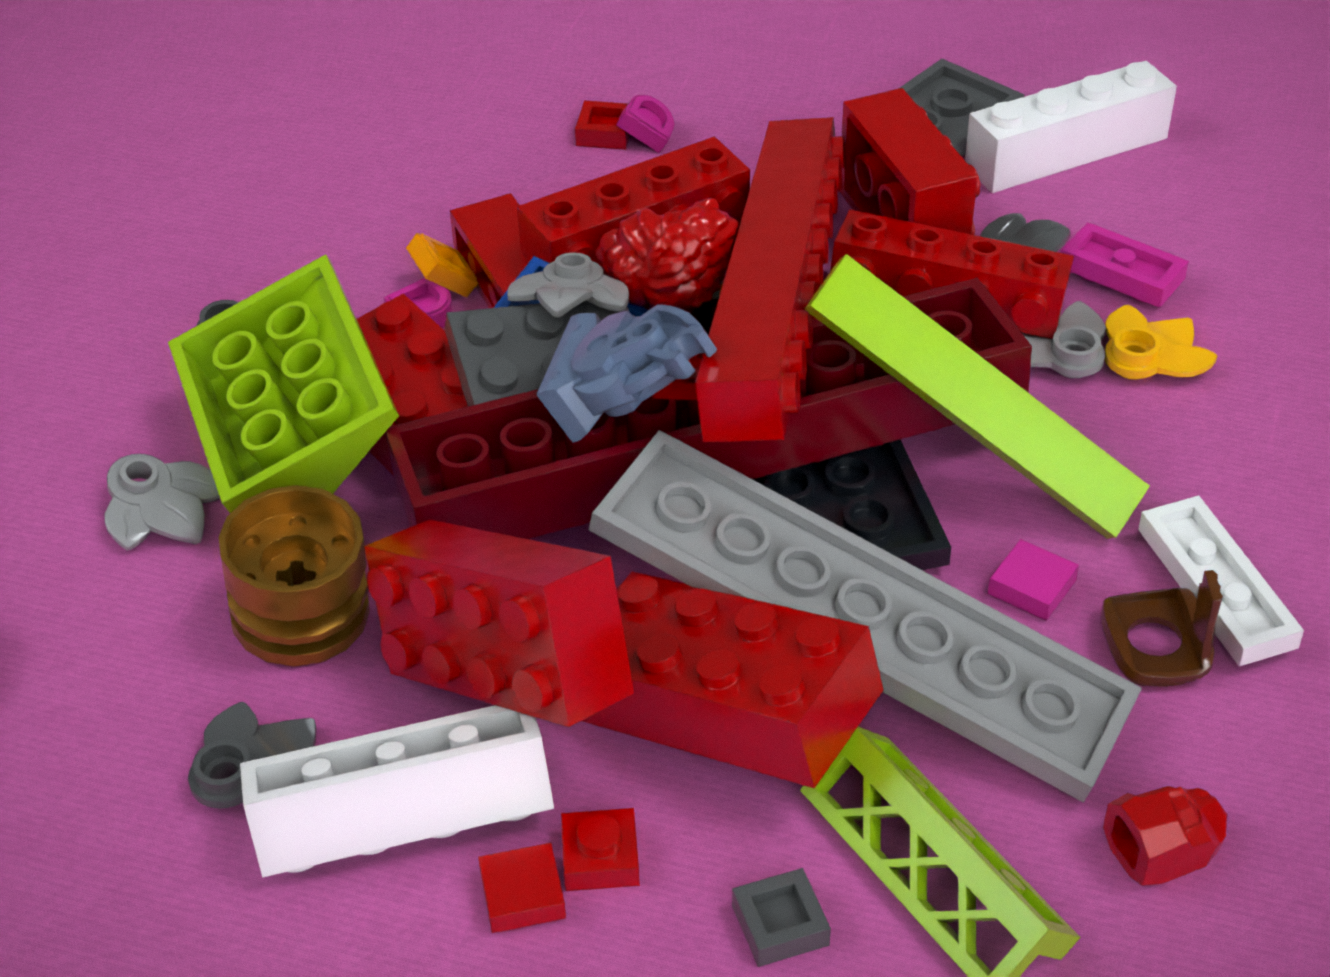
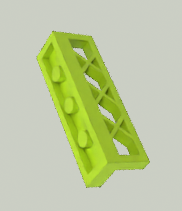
(960, 846)

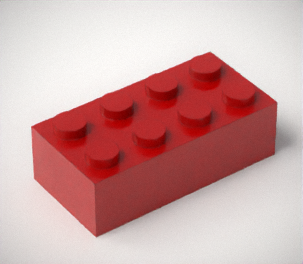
(501, 619)
(741, 678)

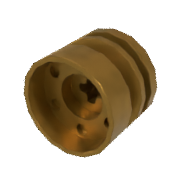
(295, 575)

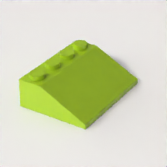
(284, 387)

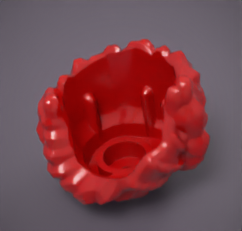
(670, 256)

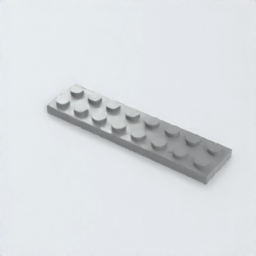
(930, 641)

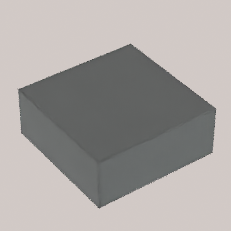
(780, 917)

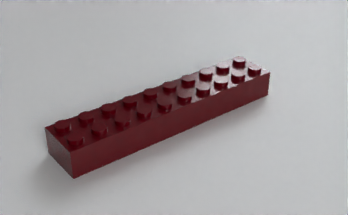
(521, 476)

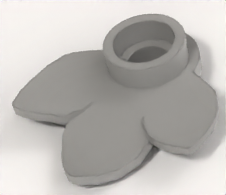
(568, 283)
(1075, 345)
(162, 504)

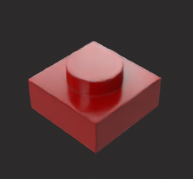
(600, 849)

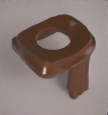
(1179, 610)

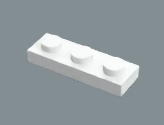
(1251, 616)

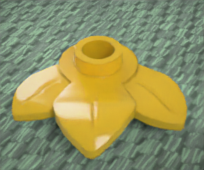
(1147, 348)

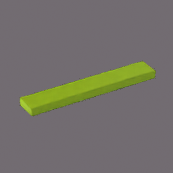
(977, 397)

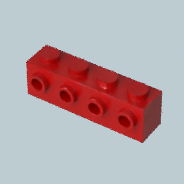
(670, 182)
(920, 257)

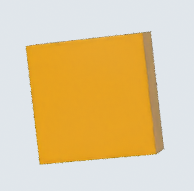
(442, 264)

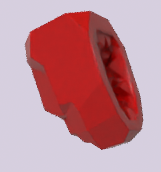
(1165, 832)

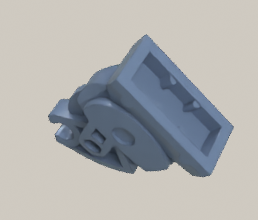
(618, 364)

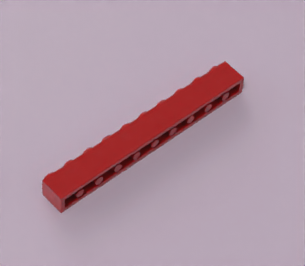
(769, 281)

